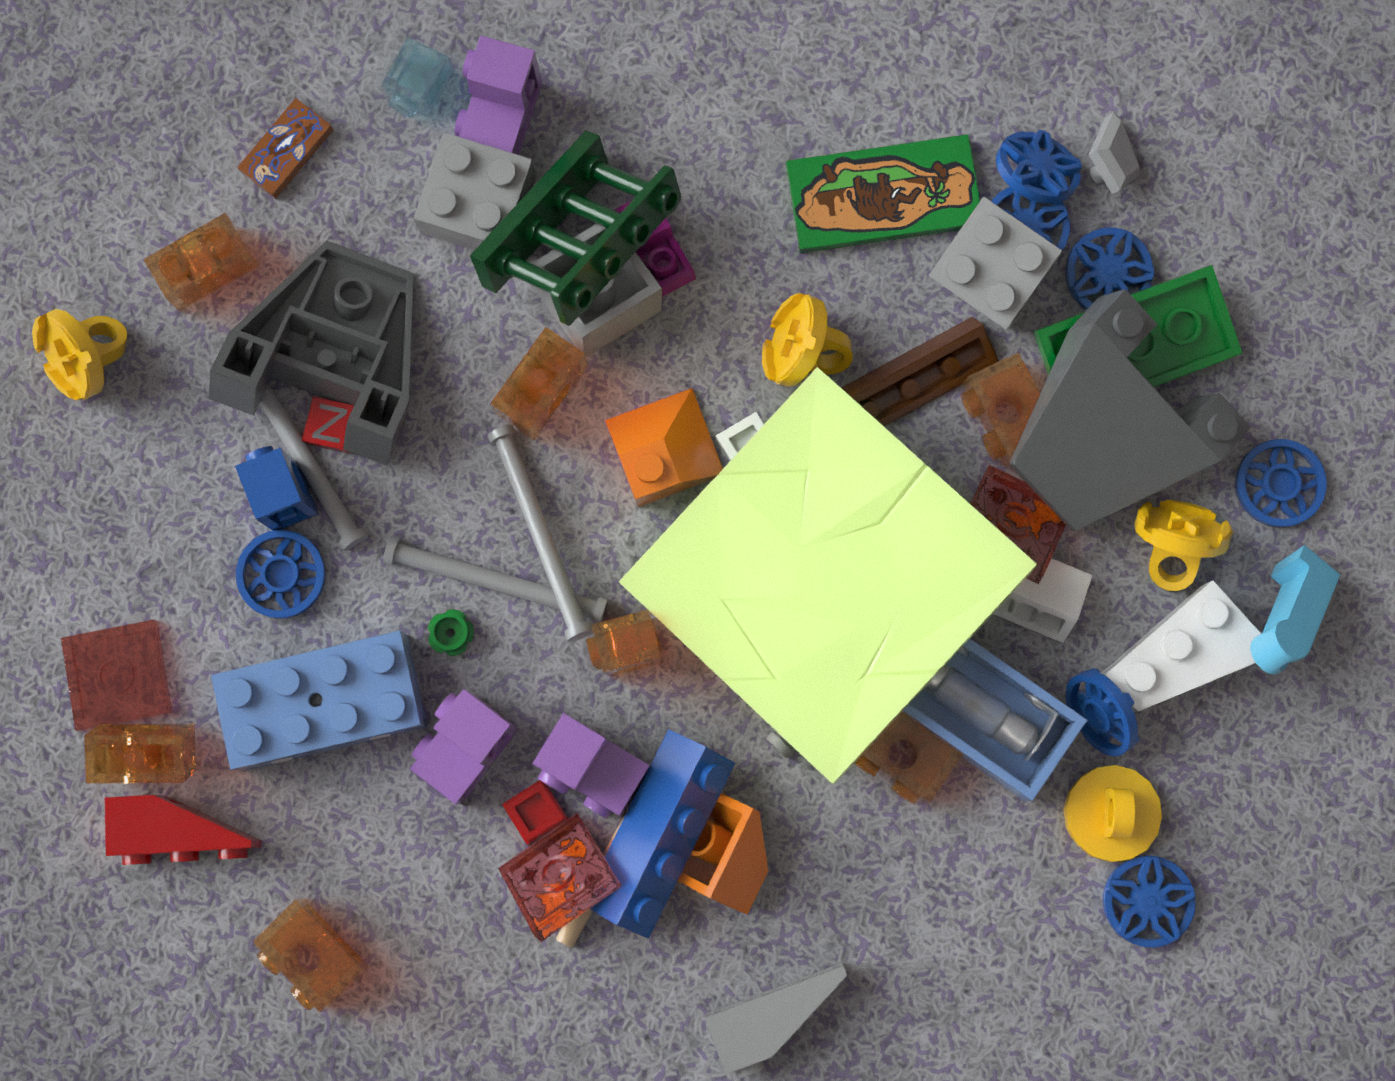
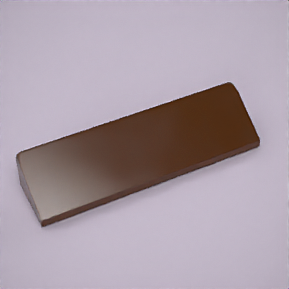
(924, 372)

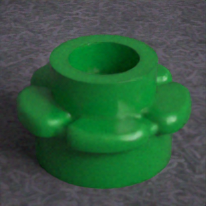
(451, 645)

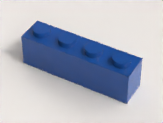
(662, 830)

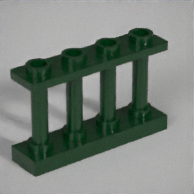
(548, 203)

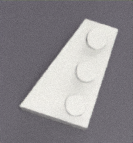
(1186, 649)

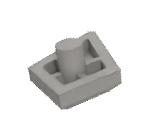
(1113, 156)

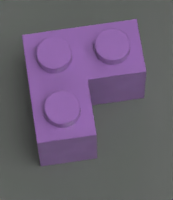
(503, 92)
(465, 746)
(591, 765)

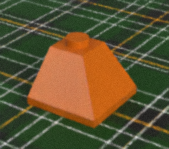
(664, 447)
(728, 856)

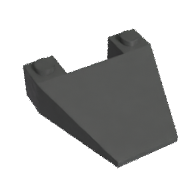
(333, 331)
(1105, 431)

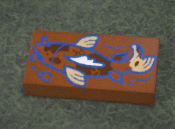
(285, 148)

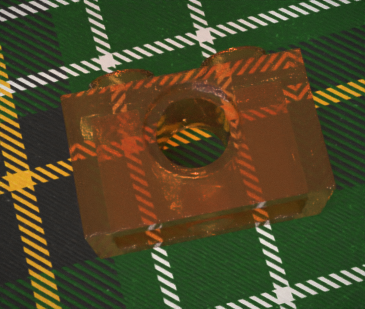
(201, 262)
(539, 383)
(1001, 383)
(625, 644)
(140, 753)
(930, 766)
(338, 963)

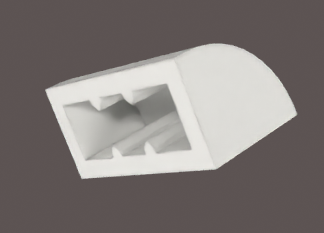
(1052, 604)

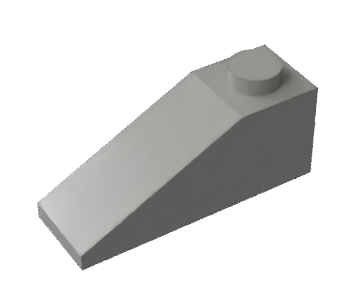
(761, 1024)

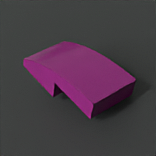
(665, 258)

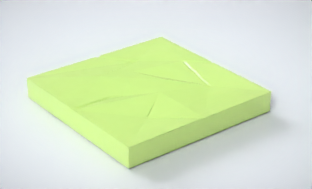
(827, 575)

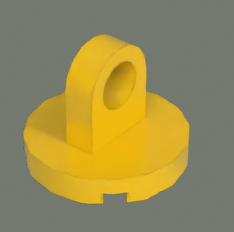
(800, 338)
(72, 355)
(1180, 532)
(1112, 813)

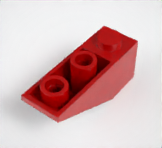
(160, 824)

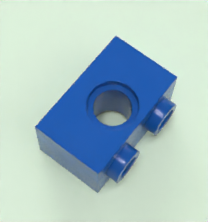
(276, 488)

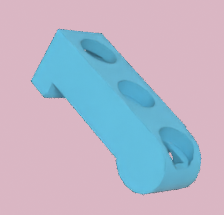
(1297, 611)

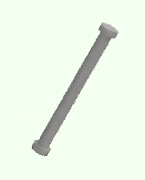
(503, 439)
(312, 471)
(486, 578)

